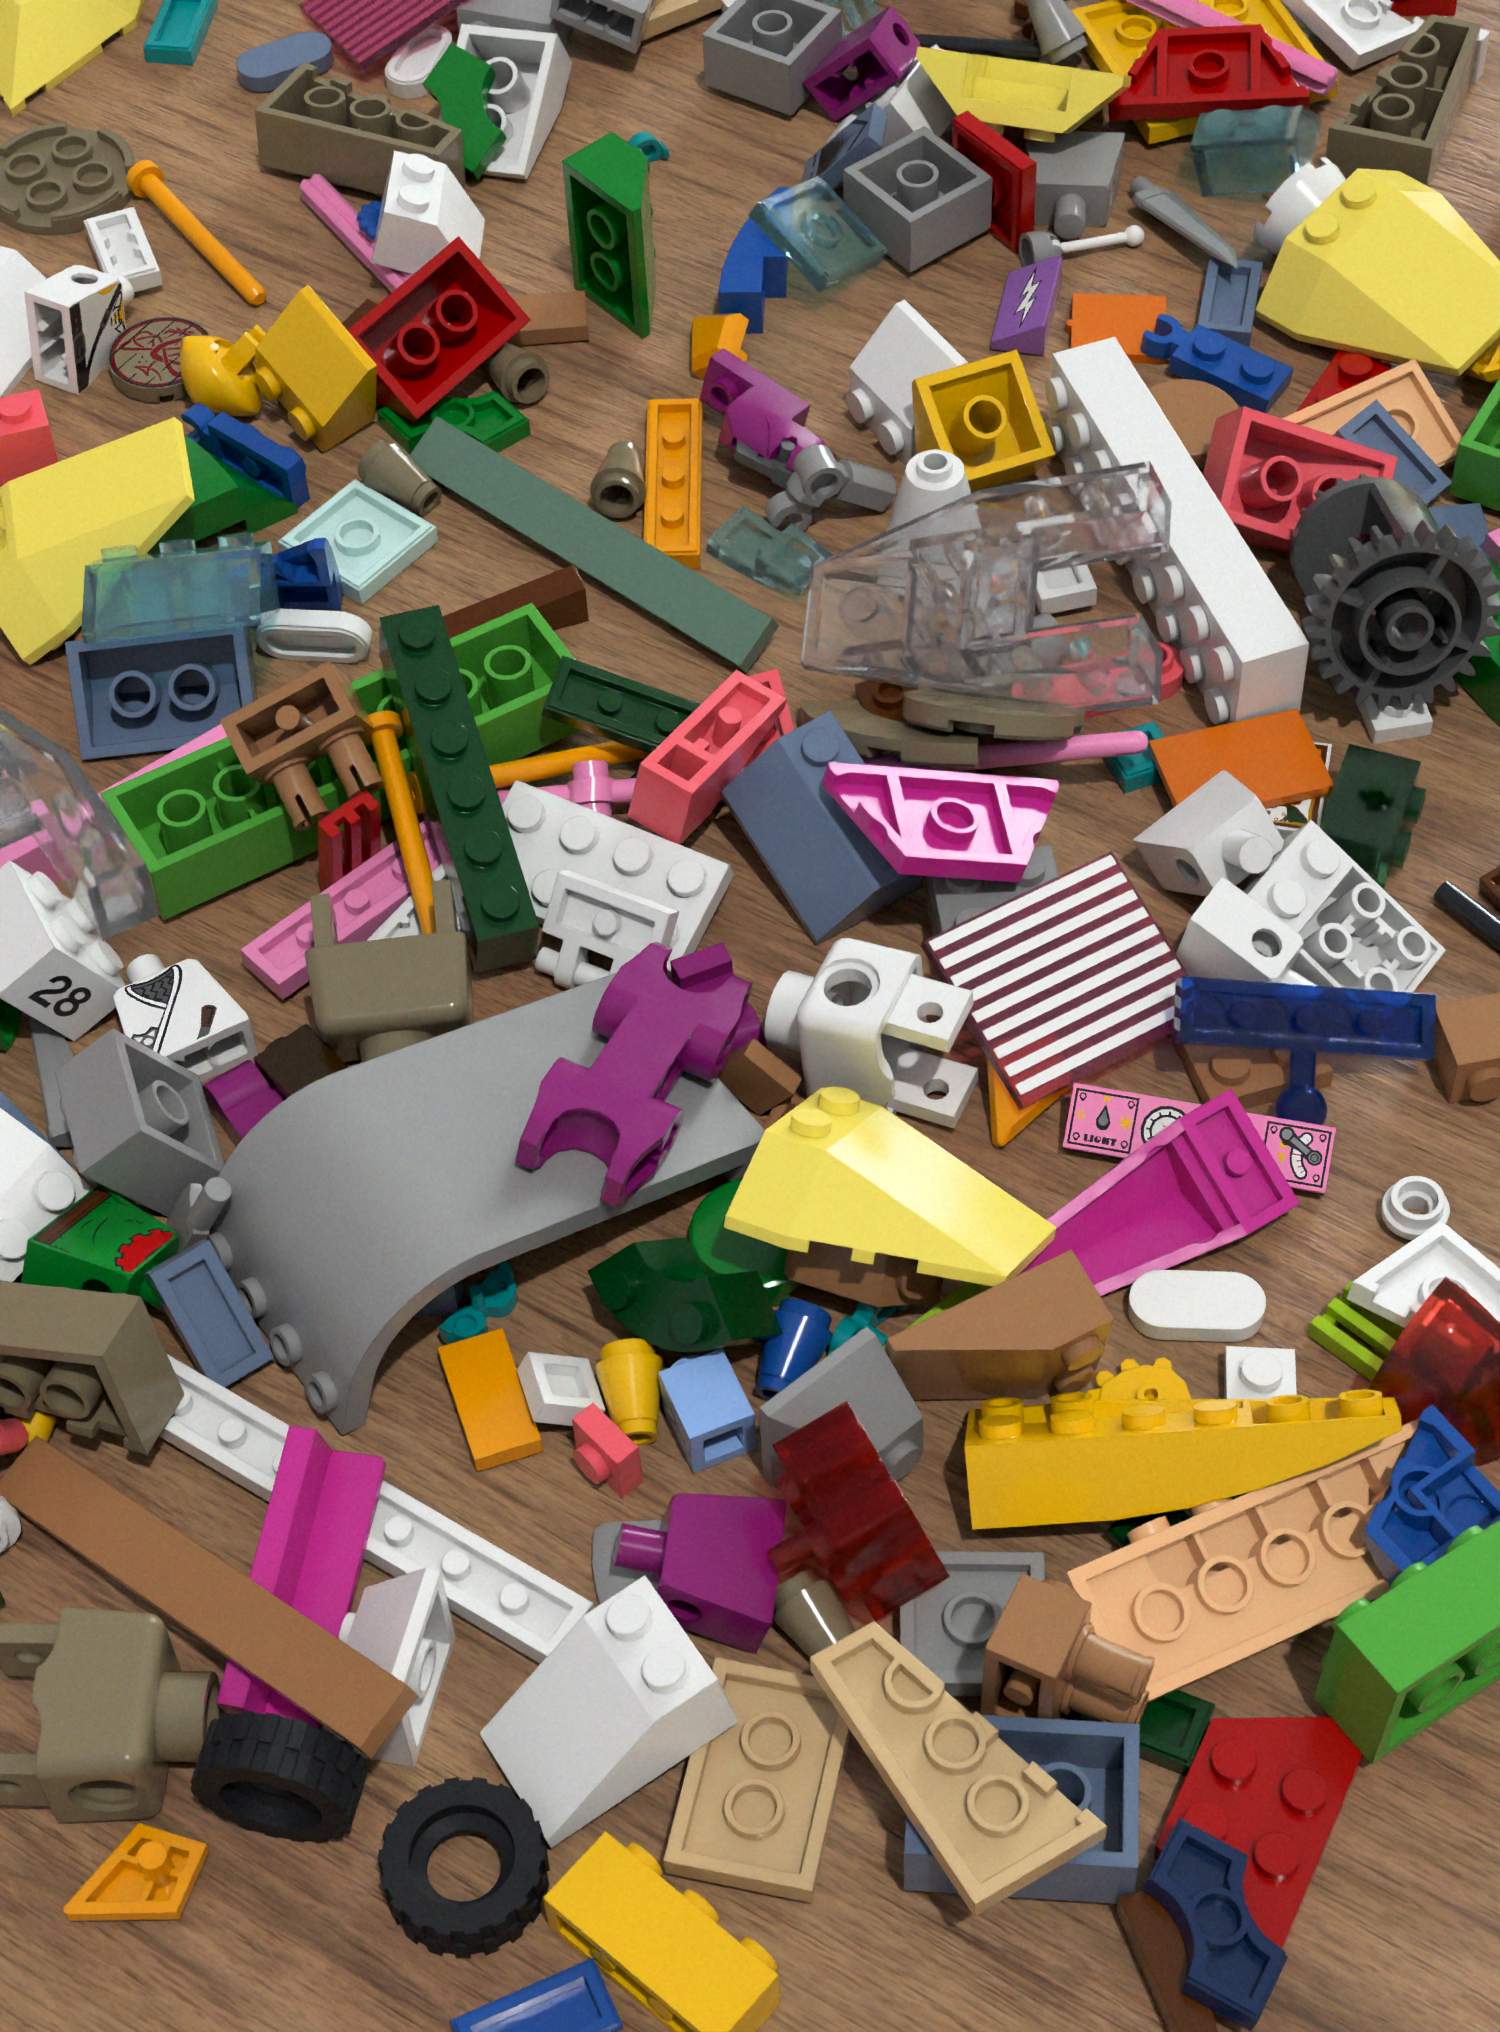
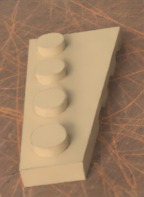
(963, 1789)

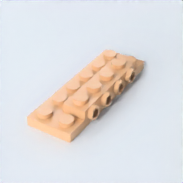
(1243, 1569)

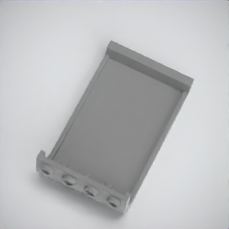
(407, 1180)

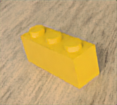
(661, 1943)

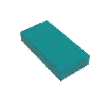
(179, 31)

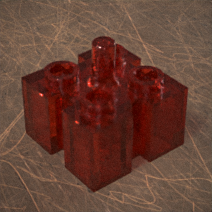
(852, 1516)

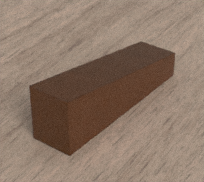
(557, 597)
(1162, 1962)

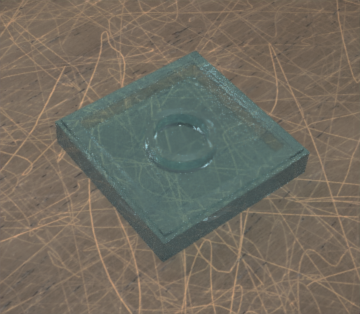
(818, 233)

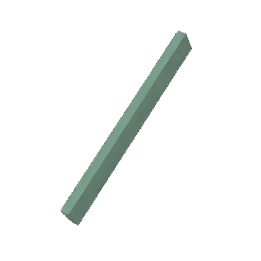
(594, 545)

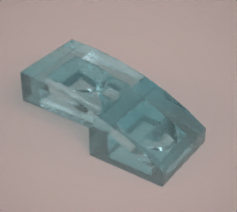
(765, 553)

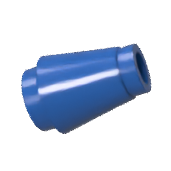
(797, 1349)

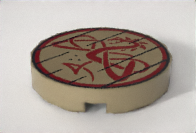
(147, 358)

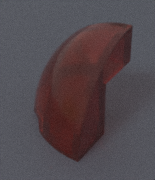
(1449, 1361)

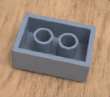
(1096, 1771)

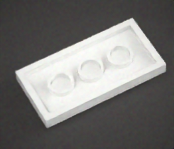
(563, 836)

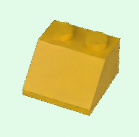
(316, 372)
(984, 418)

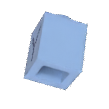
(707, 1409)

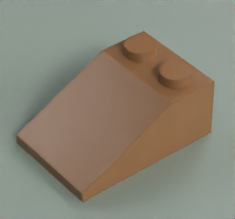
(1009, 1340)

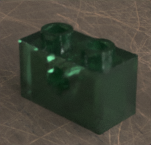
(1371, 808)

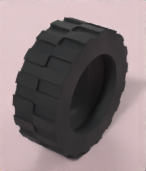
(279, 1776)
(473, 1924)

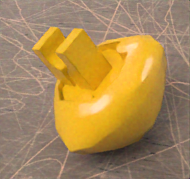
(222, 372)

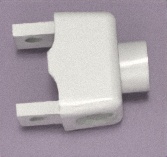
(869, 1031)

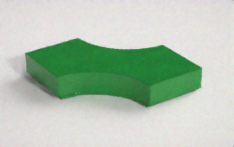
(462, 89)
(484, 418)

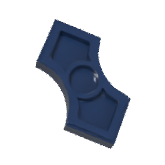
(1227, 1954)

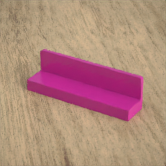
(309, 1549)

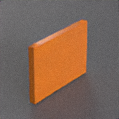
(1264, 753)

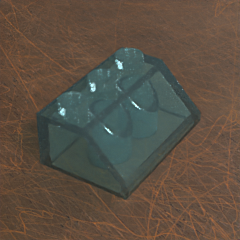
(179, 589)

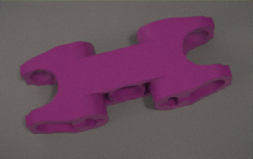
(619, 1102)

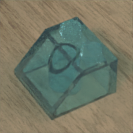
(1252, 148)

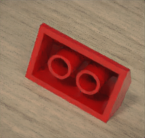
(436, 330)

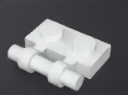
(601, 920)

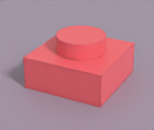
(606, 1452)

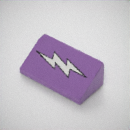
(1028, 307)

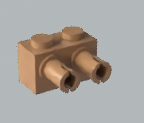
(298, 725)
(1051, 1662)

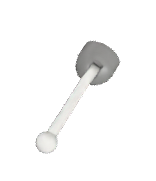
(1042, 245)

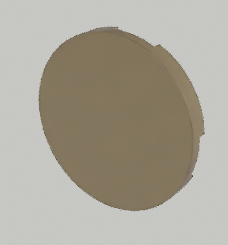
(62, 176)
(991, 716)

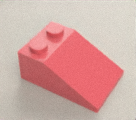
(1273, 468)

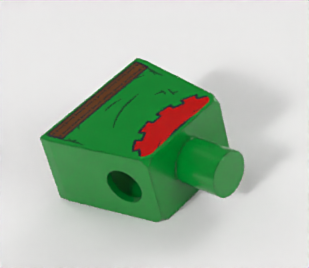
(100, 1247)

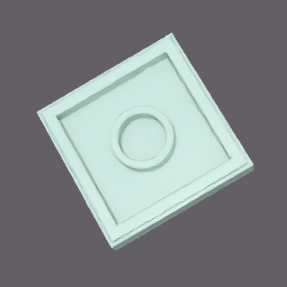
(368, 537)

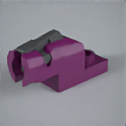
(761, 417)

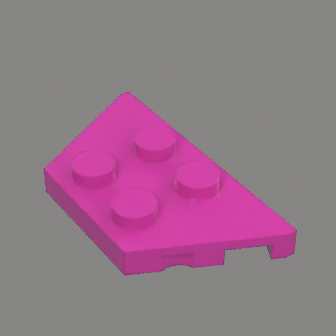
(945, 819)

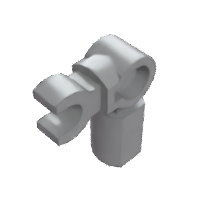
(821, 477)

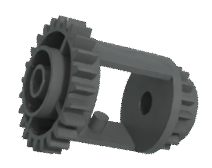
(1394, 570)

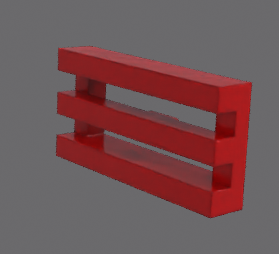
(359, 840)

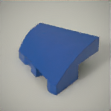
(308, 577)
(1429, 1499)

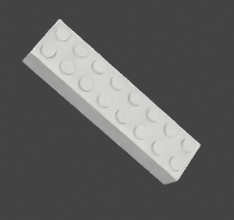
(1209, 585)

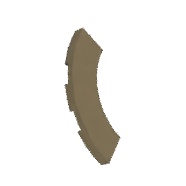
(910, 742)

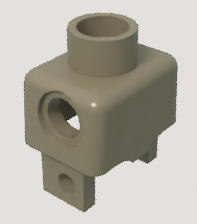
(389, 990)
(107, 1713)

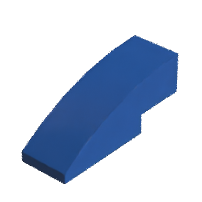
(751, 273)

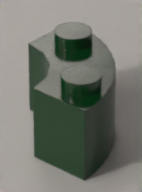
(680, 1301)

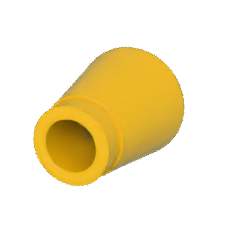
(631, 1387)

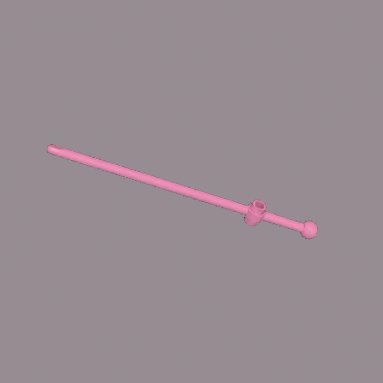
(598, 792)

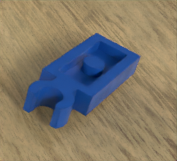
(1215, 359)
(250, 452)

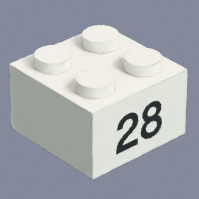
(53, 955)

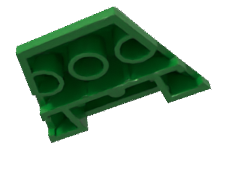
(223, 499)

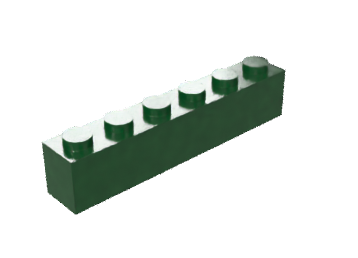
(458, 789)

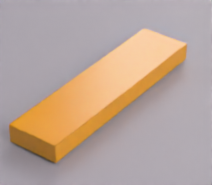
(674, 478)

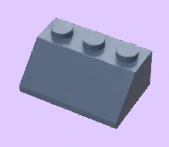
(157, 689)
(806, 837)

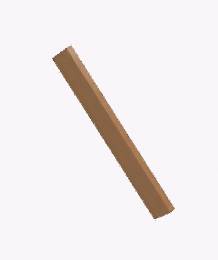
(208, 1597)

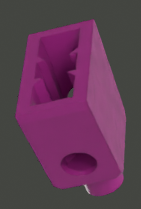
(881, 54)
(712, 1563)

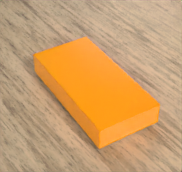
(489, 1399)

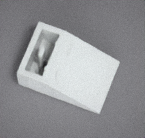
(1347, 921)

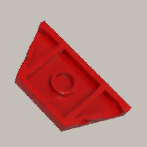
(1205, 72)
(1274, 1796)

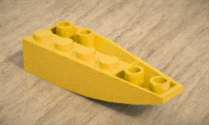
(1152, 1455)

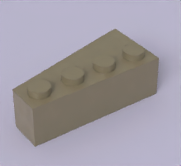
(1412, 105)
(344, 136)
(86, 1362)

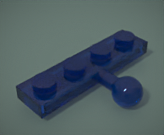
(1305, 1023)

